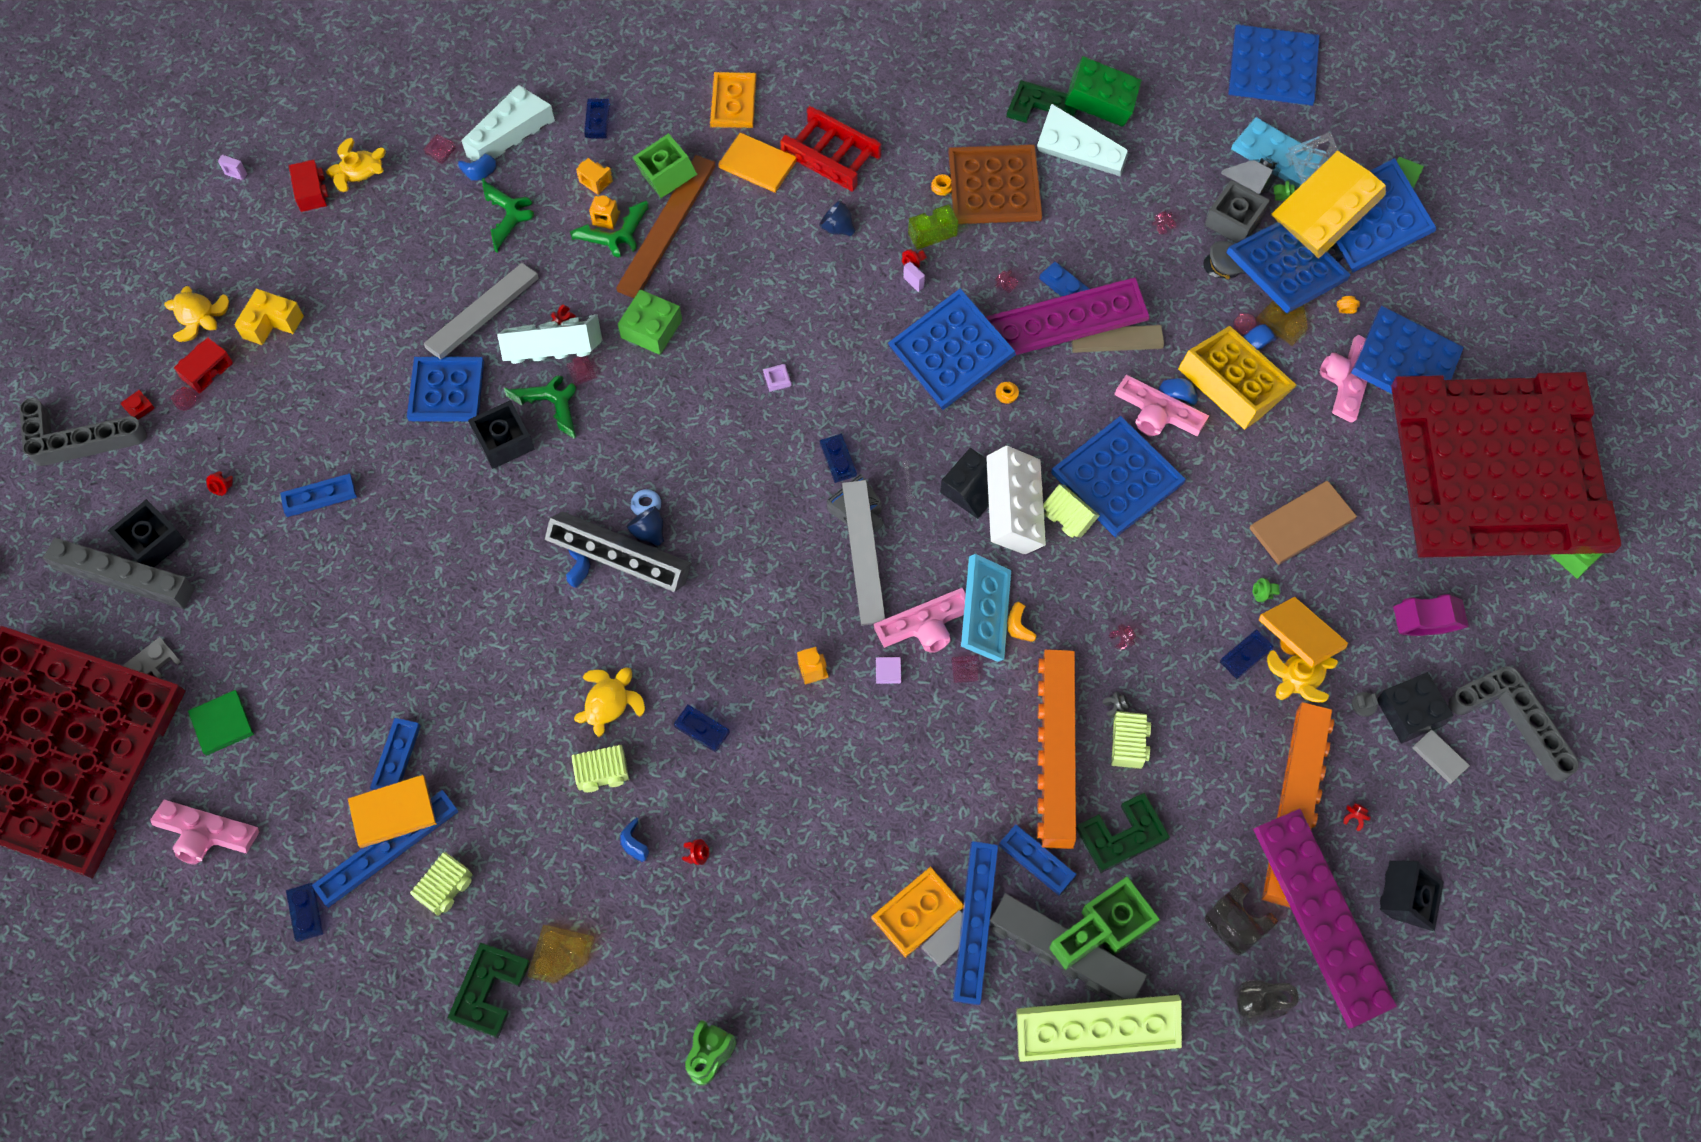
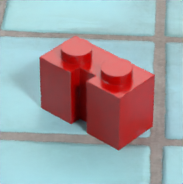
(308, 185)
(203, 364)

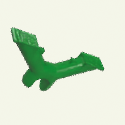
(512, 216)
(612, 239)
(549, 392)

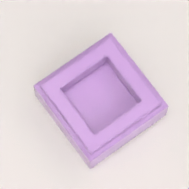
(232, 167)
(914, 276)
(777, 377)
(888, 670)

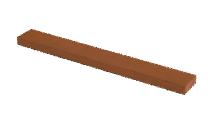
(665, 229)

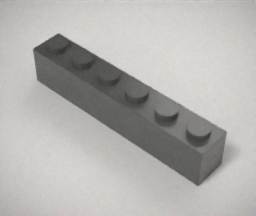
(618, 551)
(119, 573)
(1036, 932)

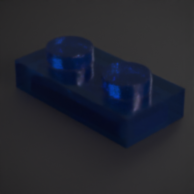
(597, 118)
(838, 458)
(1246, 654)
(701, 728)
(304, 912)

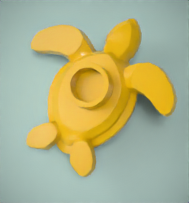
(355, 165)
(195, 310)
(1300, 677)
(608, 699)

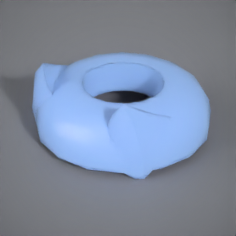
(637, 508)

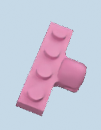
(1350, 387)
(1159, 409)
(924, 622)
(201, 831)

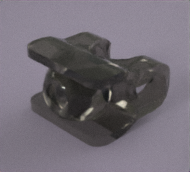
(1234, 924)
(1259, 1001)

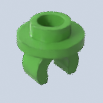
(1282, 192)
(1264, 590)

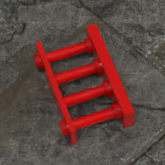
(829, 166)

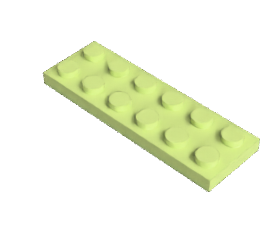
(1099, 1028)

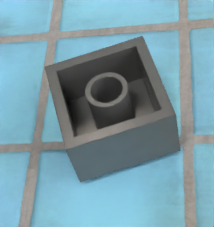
(1236, 212)

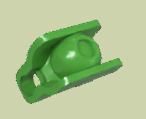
(710, 1047)

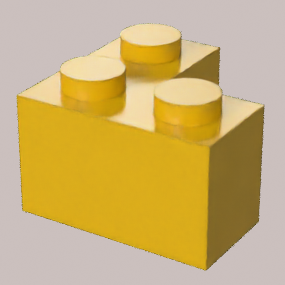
(264, 313)

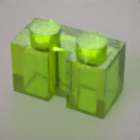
(933, 229)

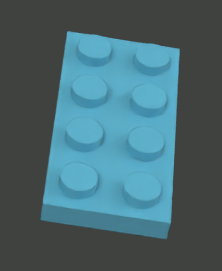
(1264, 141)
(986, 608)

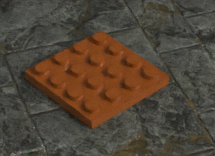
(994, 184)

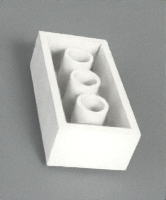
(1015, 500)

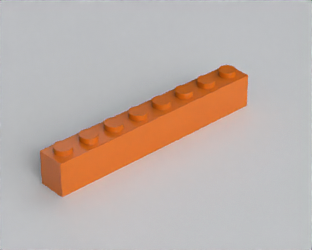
(1058, 750)
(1302, 777)

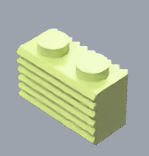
(1069, 511)
(1129, 739)
(600, 768)
(442, 884)

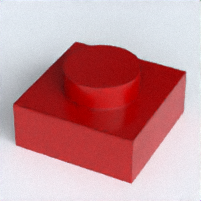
(137, 405)

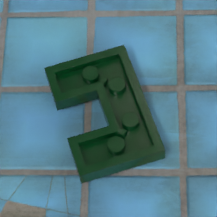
(1032, 95)
(1143, 835)
(470, 1006)

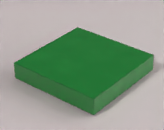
(220, 722)

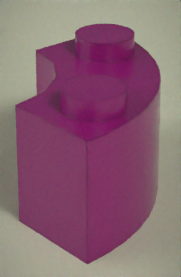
(1430, 616)

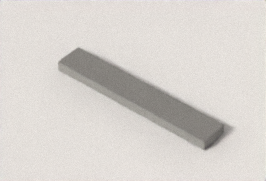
(481, 311)
(863, 552)

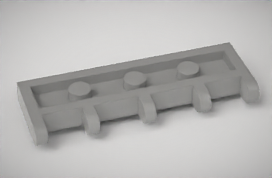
(152, 658)

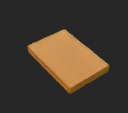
(733, 100)
(757, 162)
(1303, 631)
(391, 811)
(917, 912)

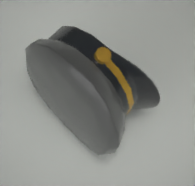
(1219, 263)

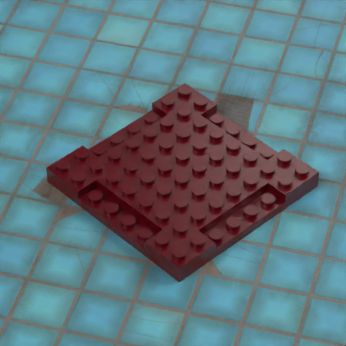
(1503, 466)
(71, 747)

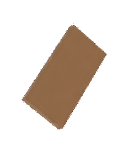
(1303, 522)

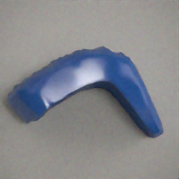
(479, 169)
(1260, 336)
(1179, 389)
(579, 570)
(631, 845)

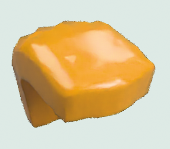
(1014, 624)

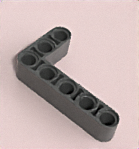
(51, 448)
(1521, 717)

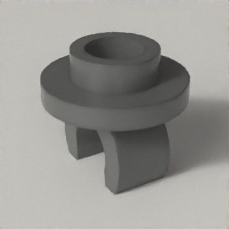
(1120, 704)
(1365, 704)

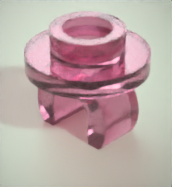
(1162, 219)
(1007, 282)
(1244, 323)
(183, 398)
(1127, 636)

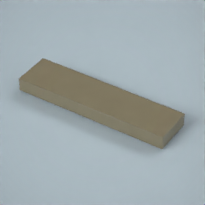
(1121, 339)

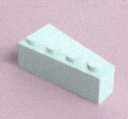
(508, 124)
(1076, 142)
(550, 340)

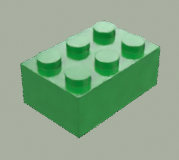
(1103, 91)

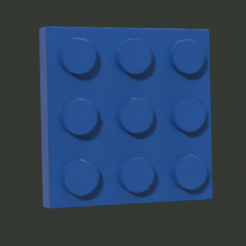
(445, 388)

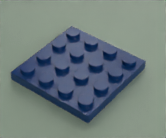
(1274, 65)
(1390, 224)
(1286, 267)
(951, 349)
(1403, 349)
(1118, 476)

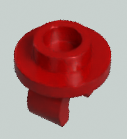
(913, 256)
(562, 314)
(217, 484)
(1359, 812)
(699, 852)

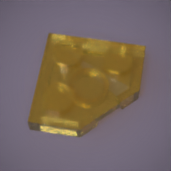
(1285, 325)
(559, 954)

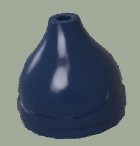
(838, 220)
(648, 526)

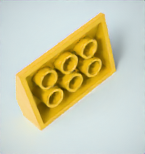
(1330, 203)
(1236, 376)

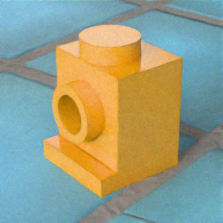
(594, 175)
(606, 207)
(812, 665)

